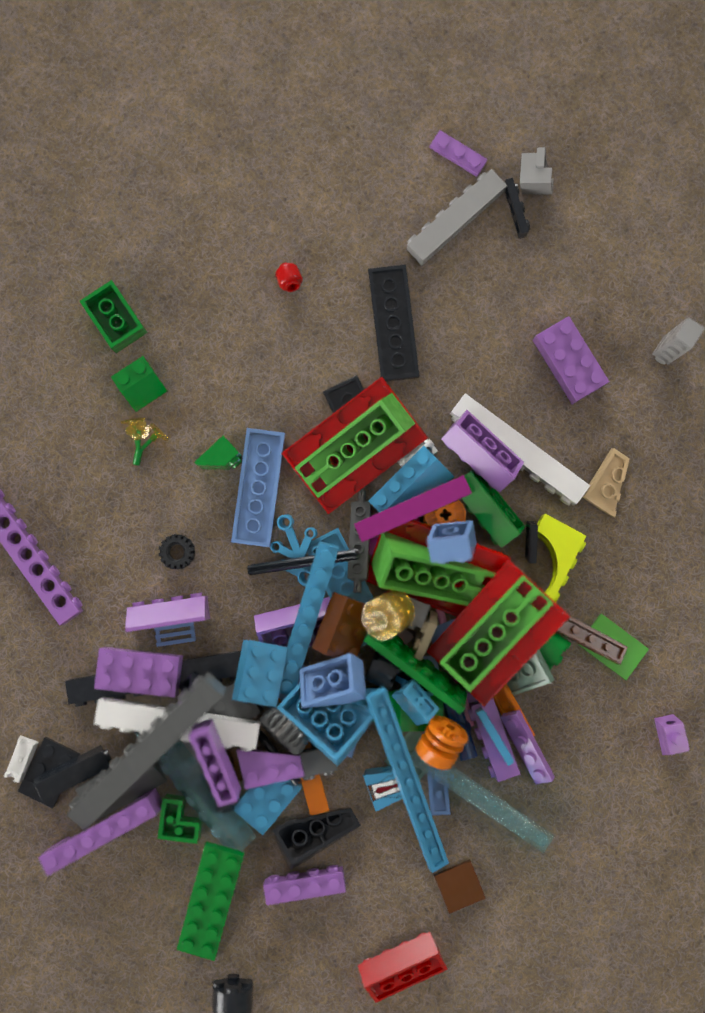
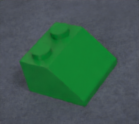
(139, 383)
(220, 456)

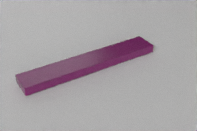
(412, 508)

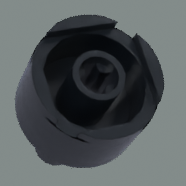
(381, 671)
(232, 995)

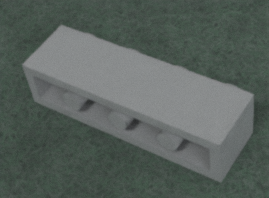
(678, 341)

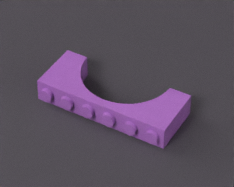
(75, 847)

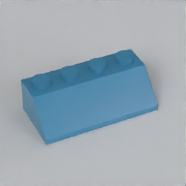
(414, 478)

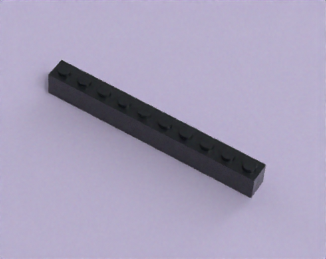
(219, 666)

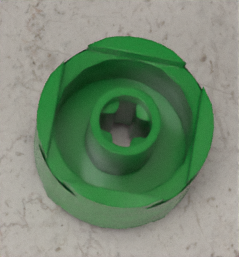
(553, 649)

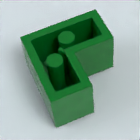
(173, 823)

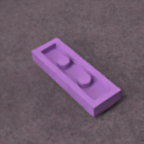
(458, 153)

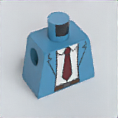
(382, 786)

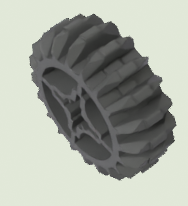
(283, 731)

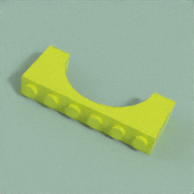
(563, 546)

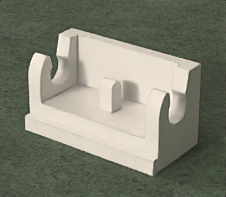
(21, 758)

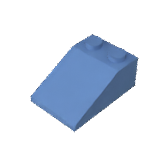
(333, 682)

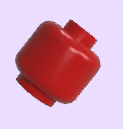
(288, 277)

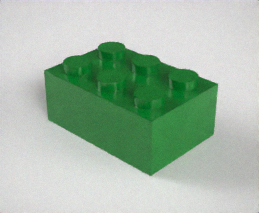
(113, 316)

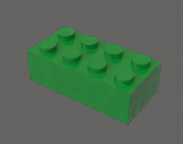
(492, 511)

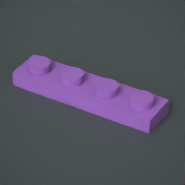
(527, 747)

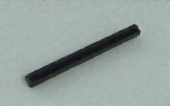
(300, 562)

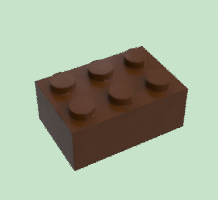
(341, 627)

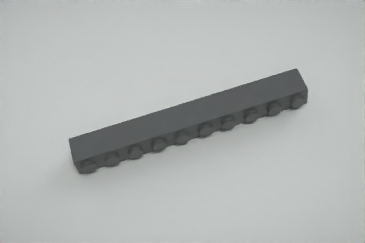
(146, 751)

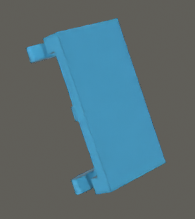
(415, 702)

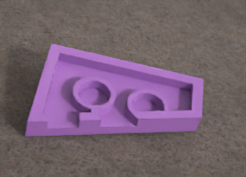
(267, 768)

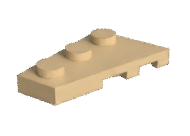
(607, 482)

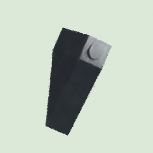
(310, 835)

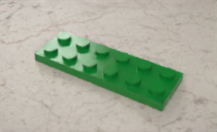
(421, 670)
(210, 900)

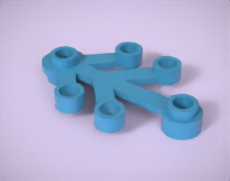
(297, 550)

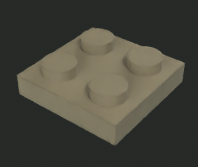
(424, 637)

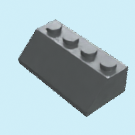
(149, 780)

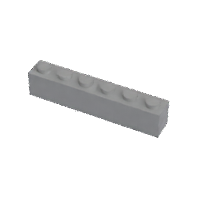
(456, 217)

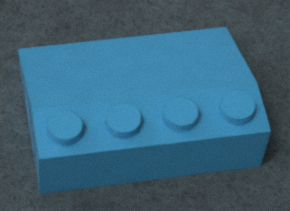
(331, 727)

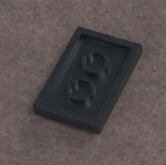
(47, 757)

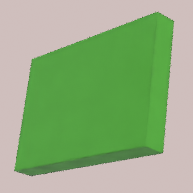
(633, 654)

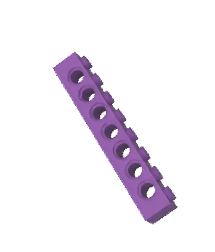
(28, 566)

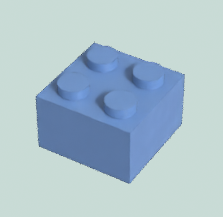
(451, 542)

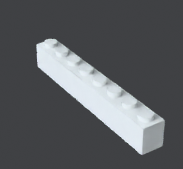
(536, 461)
(139, 716)

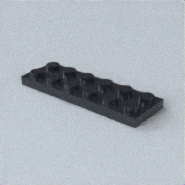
(393, 323)

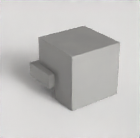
(534, 174)

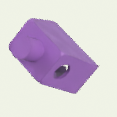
(671, 736)

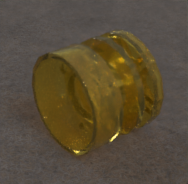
(388, 614)

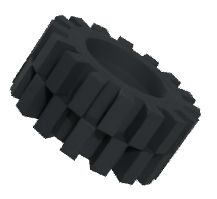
(166, 547)

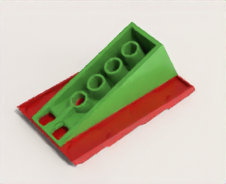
(354, 445)
(404, 565)
(497, 633)

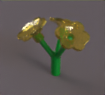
(139, 430)

